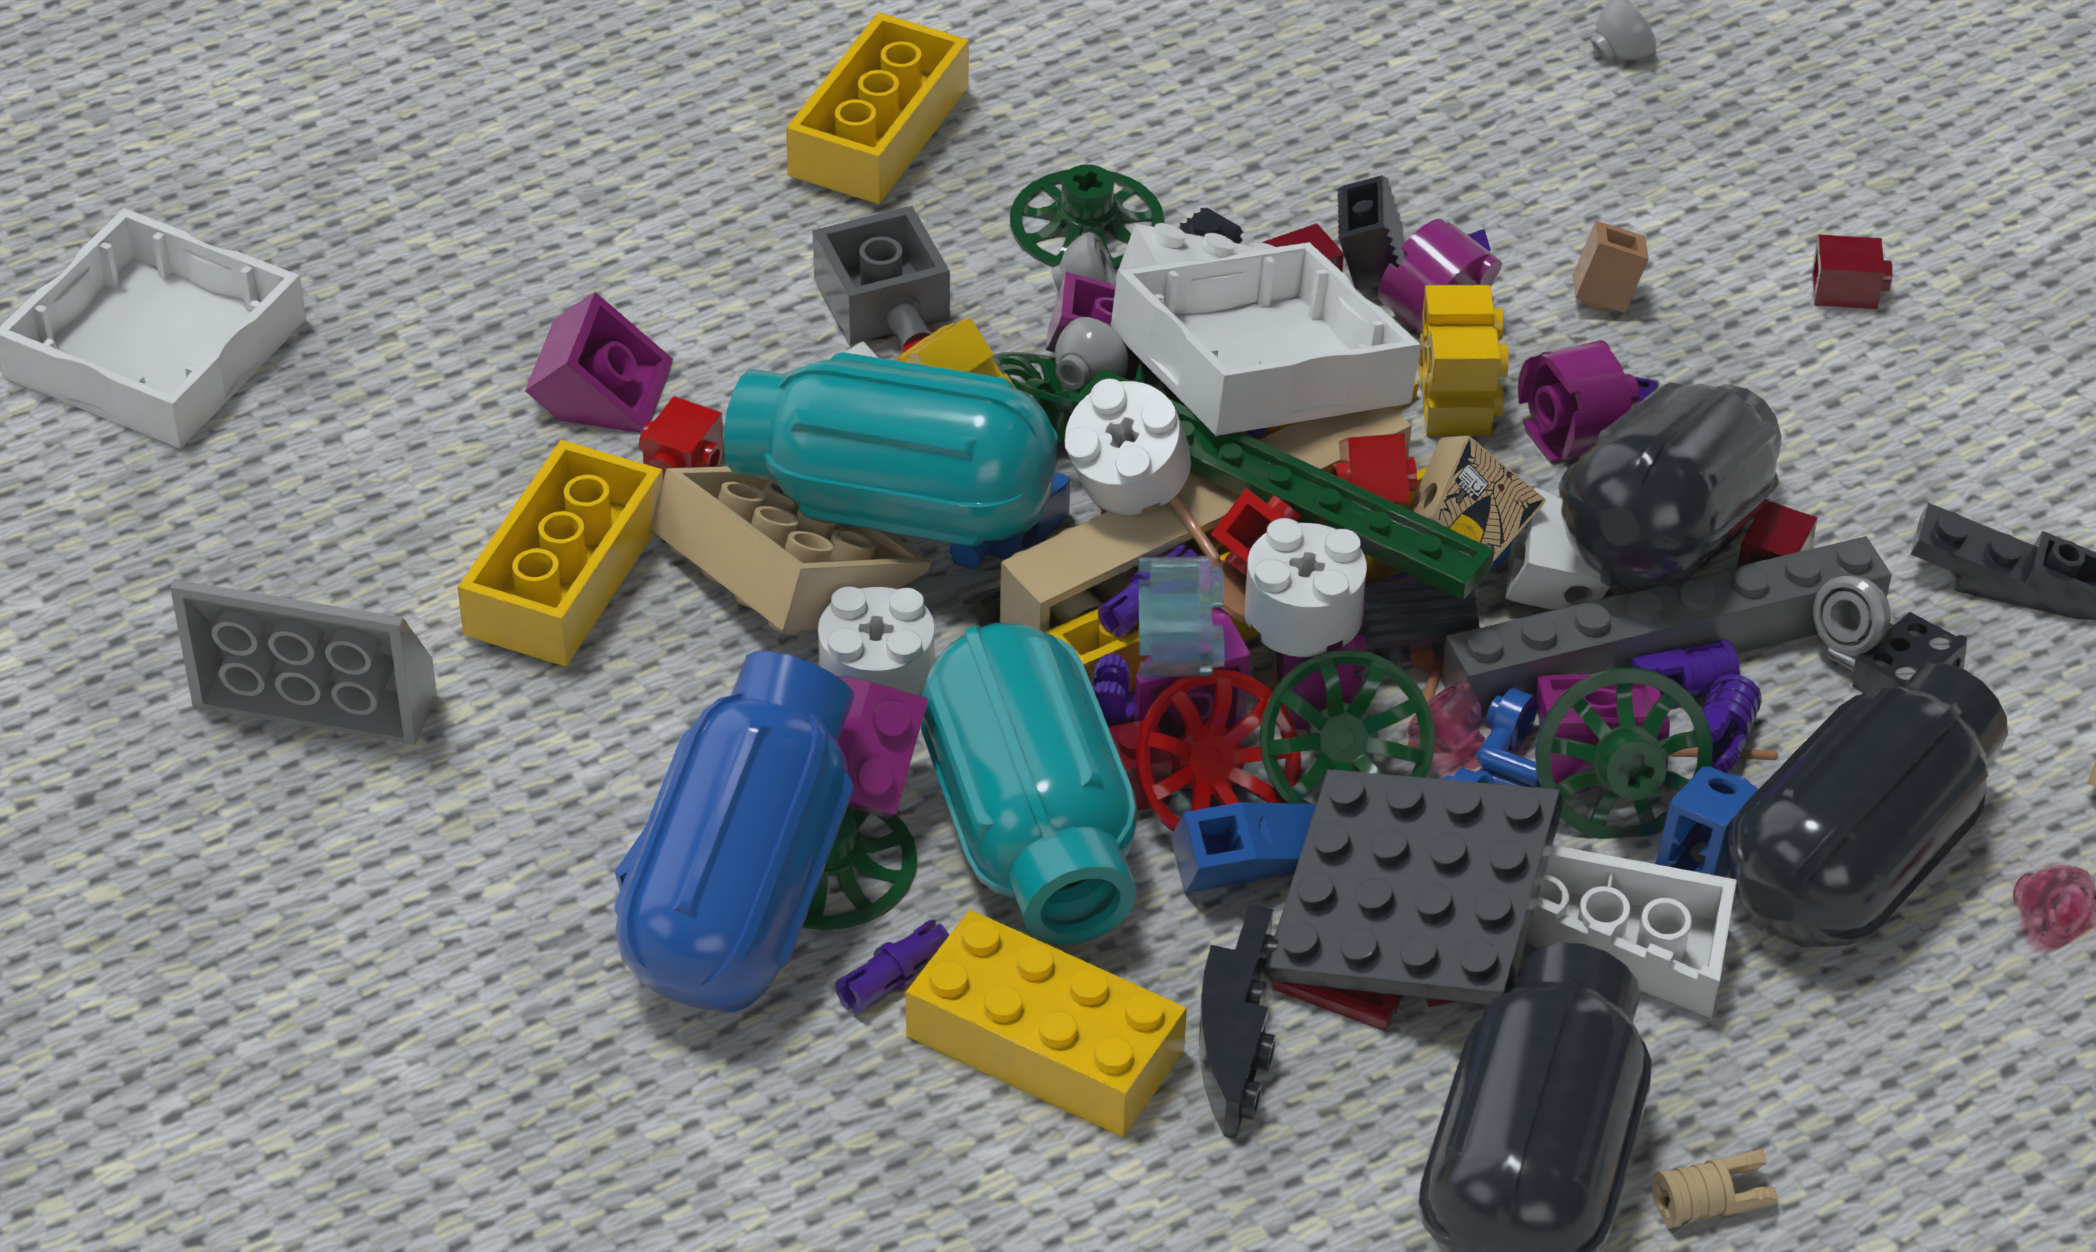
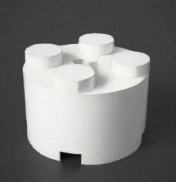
(1128, 446)
(1305, 587)
(878, 637)

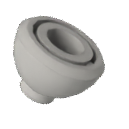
(1623, 33)
(1086, 258)
(1085, 350)
(1851, 615)

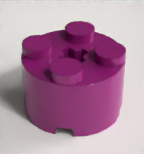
(1436, 256)
(1574, 397)

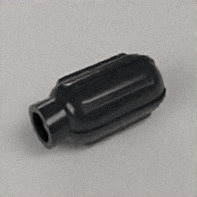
(1671, 483)
(1866, 808)
(1541, 1111)

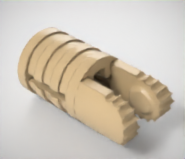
(1708, 1190)

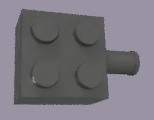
(882, 276)

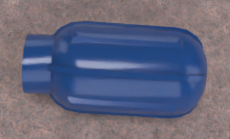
(738, 837)

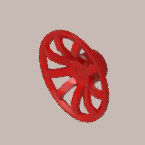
(1209, 755)

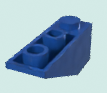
(1239, 843)

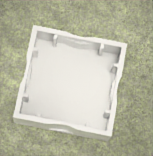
(151, 327)
(1264, 338)

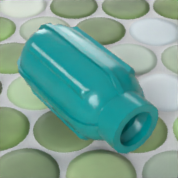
(896, 447)
(1033, 779)

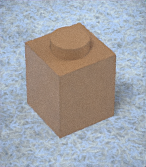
(1610, 267)

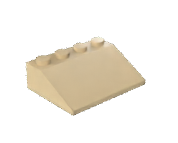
(769, 551)

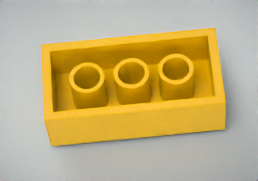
(877, 108)
(561, 553)
(1046, 1022)

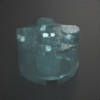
(1178, 616)

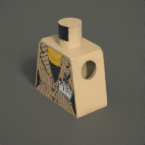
(1475, 494)

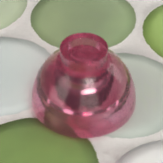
(1456, 721)
(2056, 901)

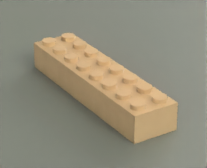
(1099, 557)

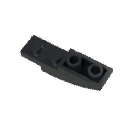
(1993, 565)
(1235, 1022)

